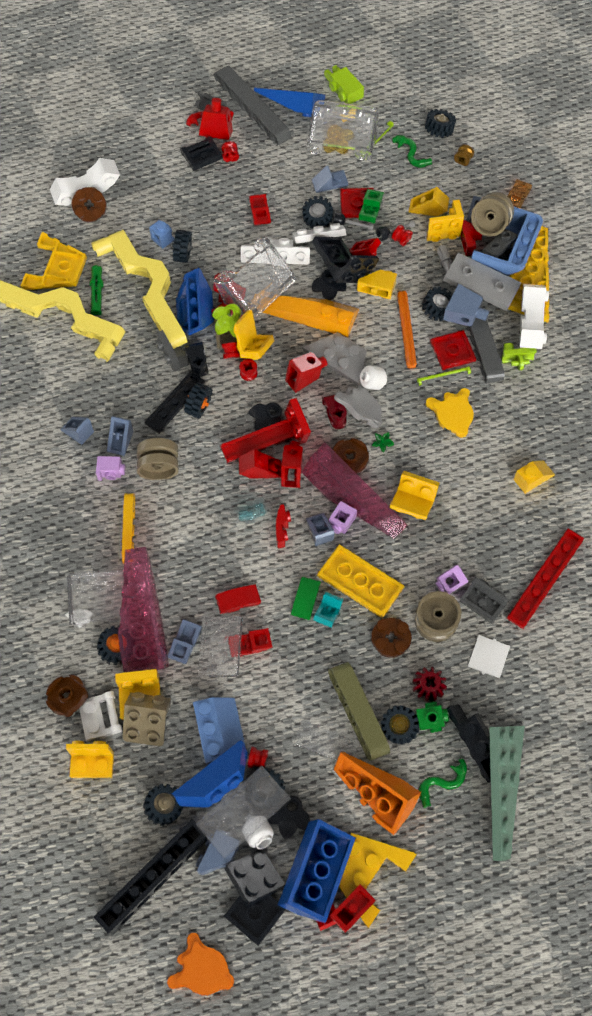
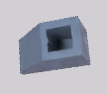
(213, 860)

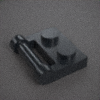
(201, 153)

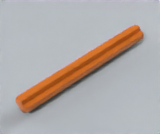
(407, 329)

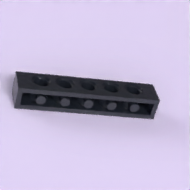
(150, 878)

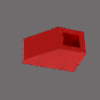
(259, 465)

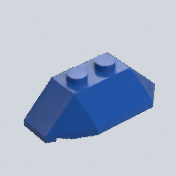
(194, 303)
(214, 780)

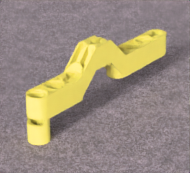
(158, 276)
(67, 301)

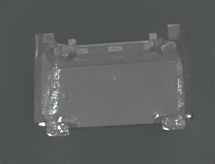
(343, 127)
(257, 281)
(94, 596)

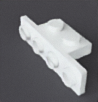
(285, 247)

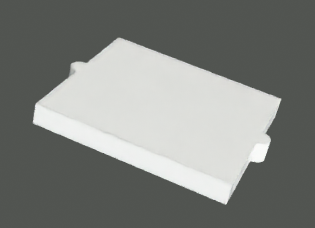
(489, 656)

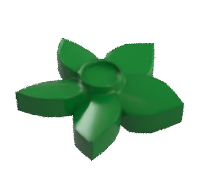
(383, 441)

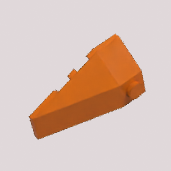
(385, 793)

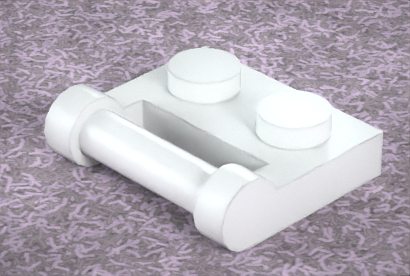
(93, 718)

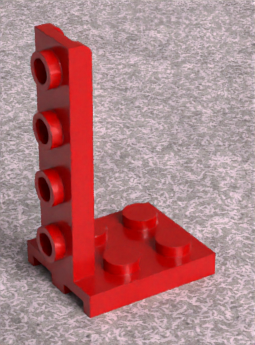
(293, 427)

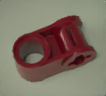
(335, 411)

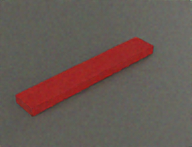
(545, 578)

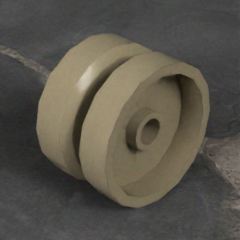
(492, 214)
(157, 459)
(448, 619)

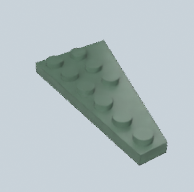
(505, 763)

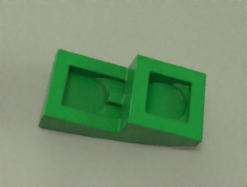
(371, 206)
(305, 598)

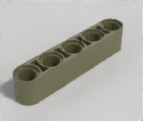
(359, 711)

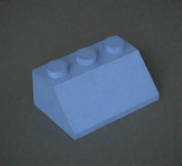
(217, 726)

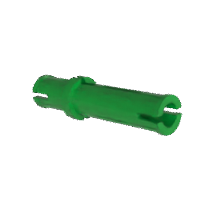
(96, 274)

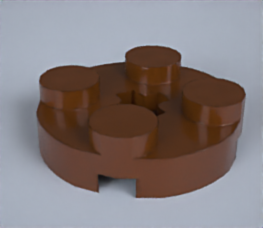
(82, 197)
(355, 447)
(399, 645)
(69, 705)

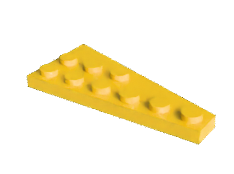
(535, 272)

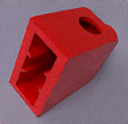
(216, 121)
(305, 370)
(292, 459)

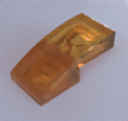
(519, 193)

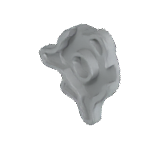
(361, 405)

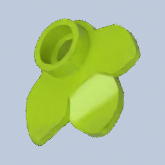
(225, 321)

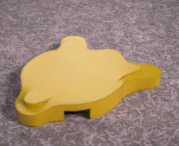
(453, 412)

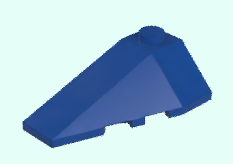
(296, 101)

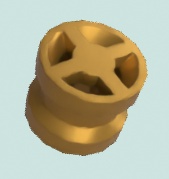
(464, 155)

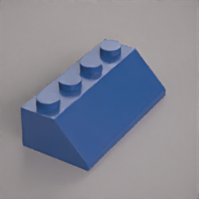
(317, 871)

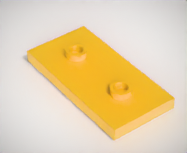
(360, 581)

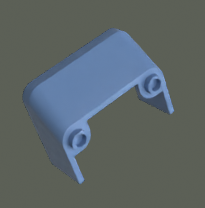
(527, 227)

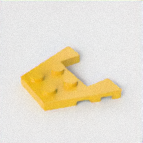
(62, 269)
(363, 864)

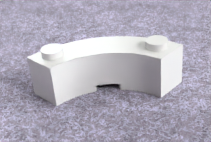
(99, 176)
(533, 320)

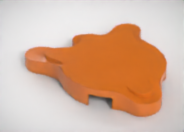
(203, 969)

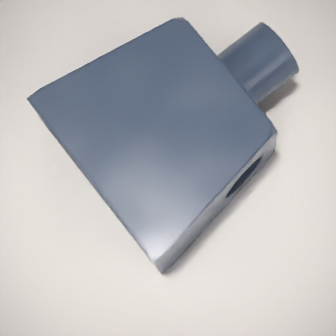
(465, 307)

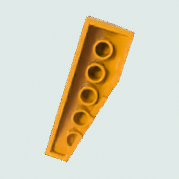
(315, 312)

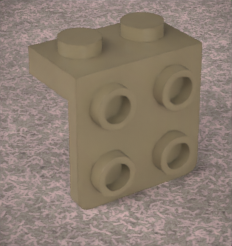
(145, 718)

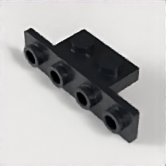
(475, 735)

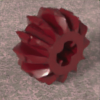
(433, 691)

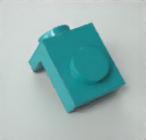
(328, 609)

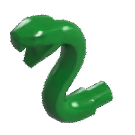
(400, 139)
(461, 771)

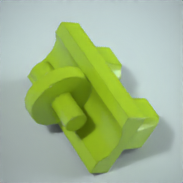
(517, 357)

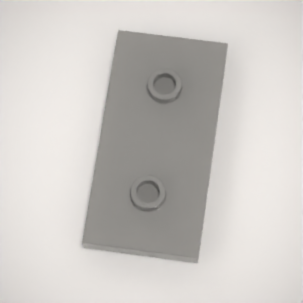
(482, 280)

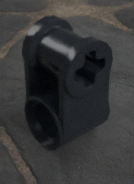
(197, 358)

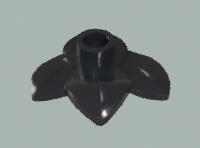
(327, 286)
(263, 415)
(288, 820)

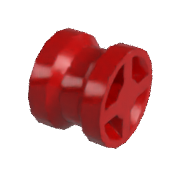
(230, 151)
(402, 235)
(230, 350)
(250, 374)
(257, 758)

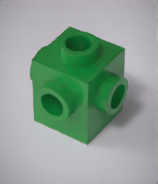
(425, 720)

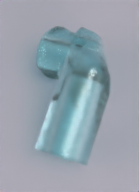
(259, 511)

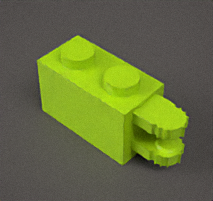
(344, 84)

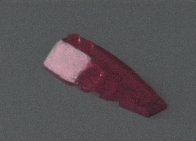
(342, 484)
(141, 623)

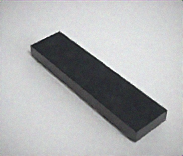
(173, 403)

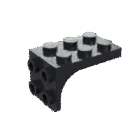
(340, 261)

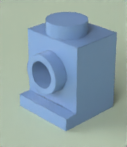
(163, 231)

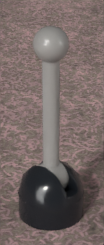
(340, 218)
(385, 232)

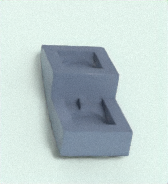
(185, 641)

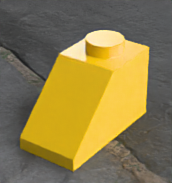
(430, 203)
(378, 283)
(532, 475)

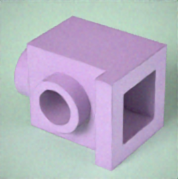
(109, 468)
(345, 513)
(457, 576)

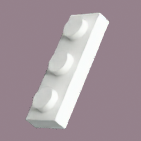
(305, 235)

